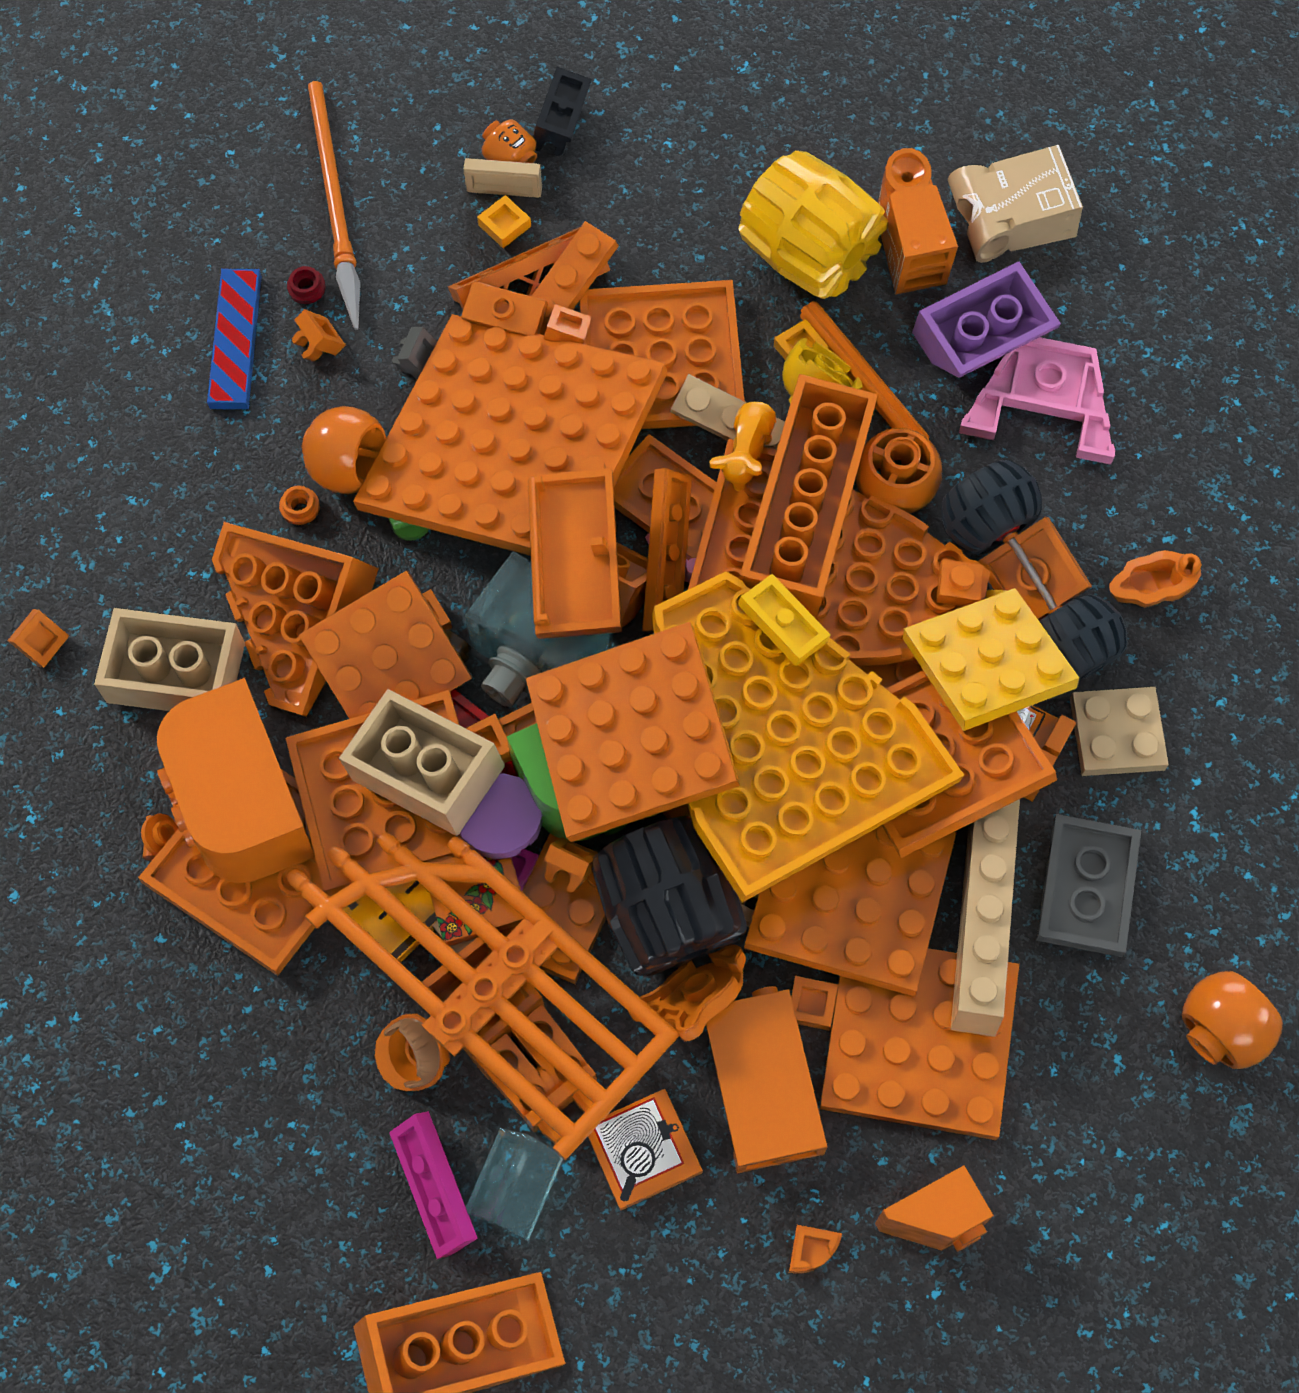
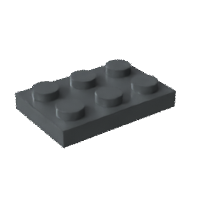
(1089, 885)

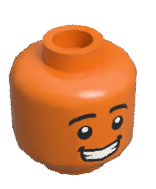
(508, 143)

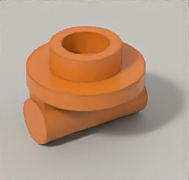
(155, 834)

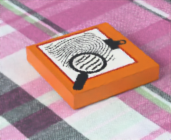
(643, 1150)

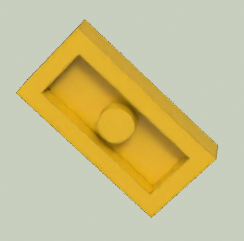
(784, 619)

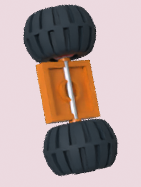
(996, 509)

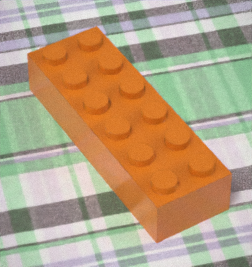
(809, 489)

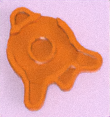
(698, 994)

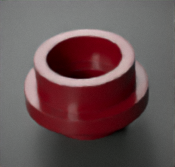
(302, 277)

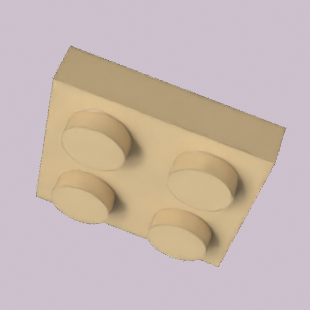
(1118, 731)

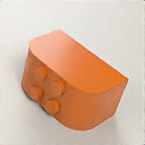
(229, 786)

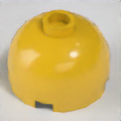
(816, 363)

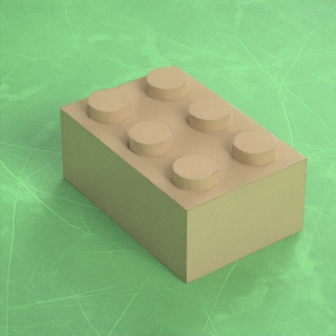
(166, 658)
(422, 762)

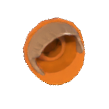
(409, 1054)

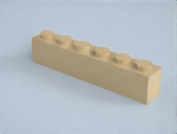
(985, 923)

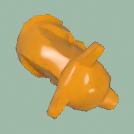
(754, 429)

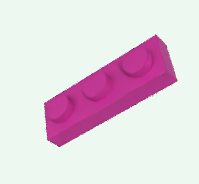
(433, 1185)

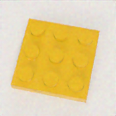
(990, 659)

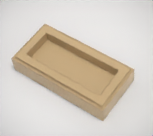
(503, 177)

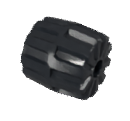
(666, 897)

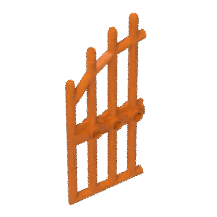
(492, 984)

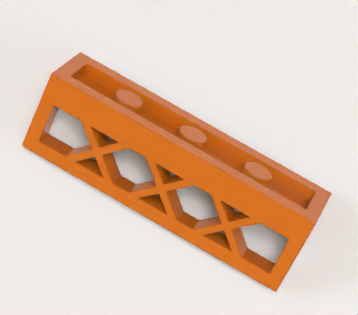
(517, 268)

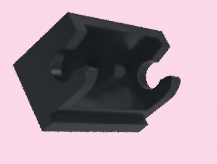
(561, 109)

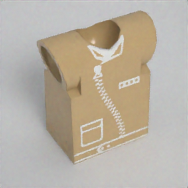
(1017, 202)

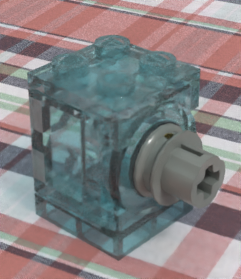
(504, 632)

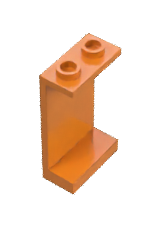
(765, 1081)

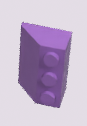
(984, 321)

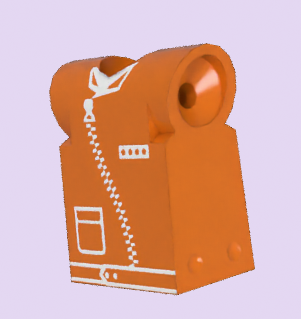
(918, 234)

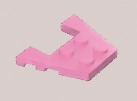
(1052, 381)

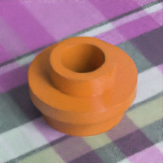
(299, 495)

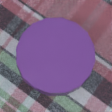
(503, 820)

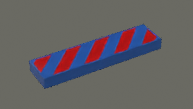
(234, 339)

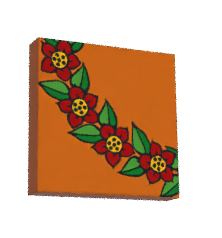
(481, 898)

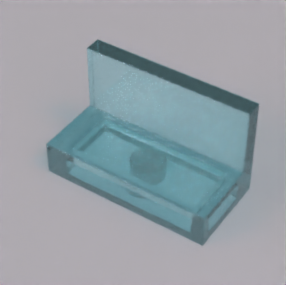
(514, 1183)

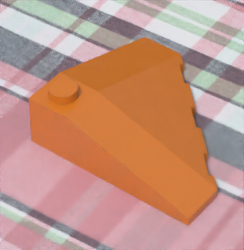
(280, 593)

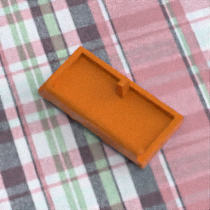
(574, 553)

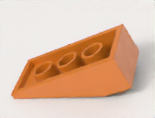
(461, 1340)

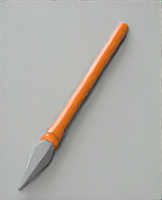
(343, 252)

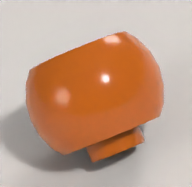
(342, 448)
(896, 482)
(1231, 1021)

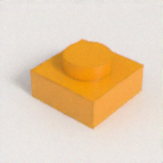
(504, 221)
(787, 340)

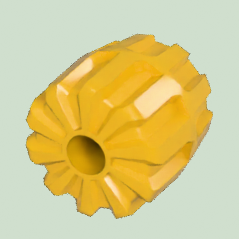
(812, 224)

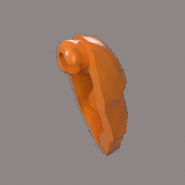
(1156, 578)

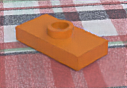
(504, 309)

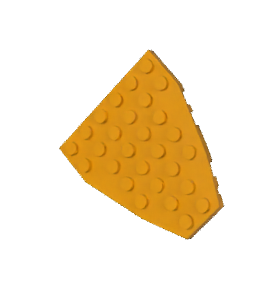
(811, 743)

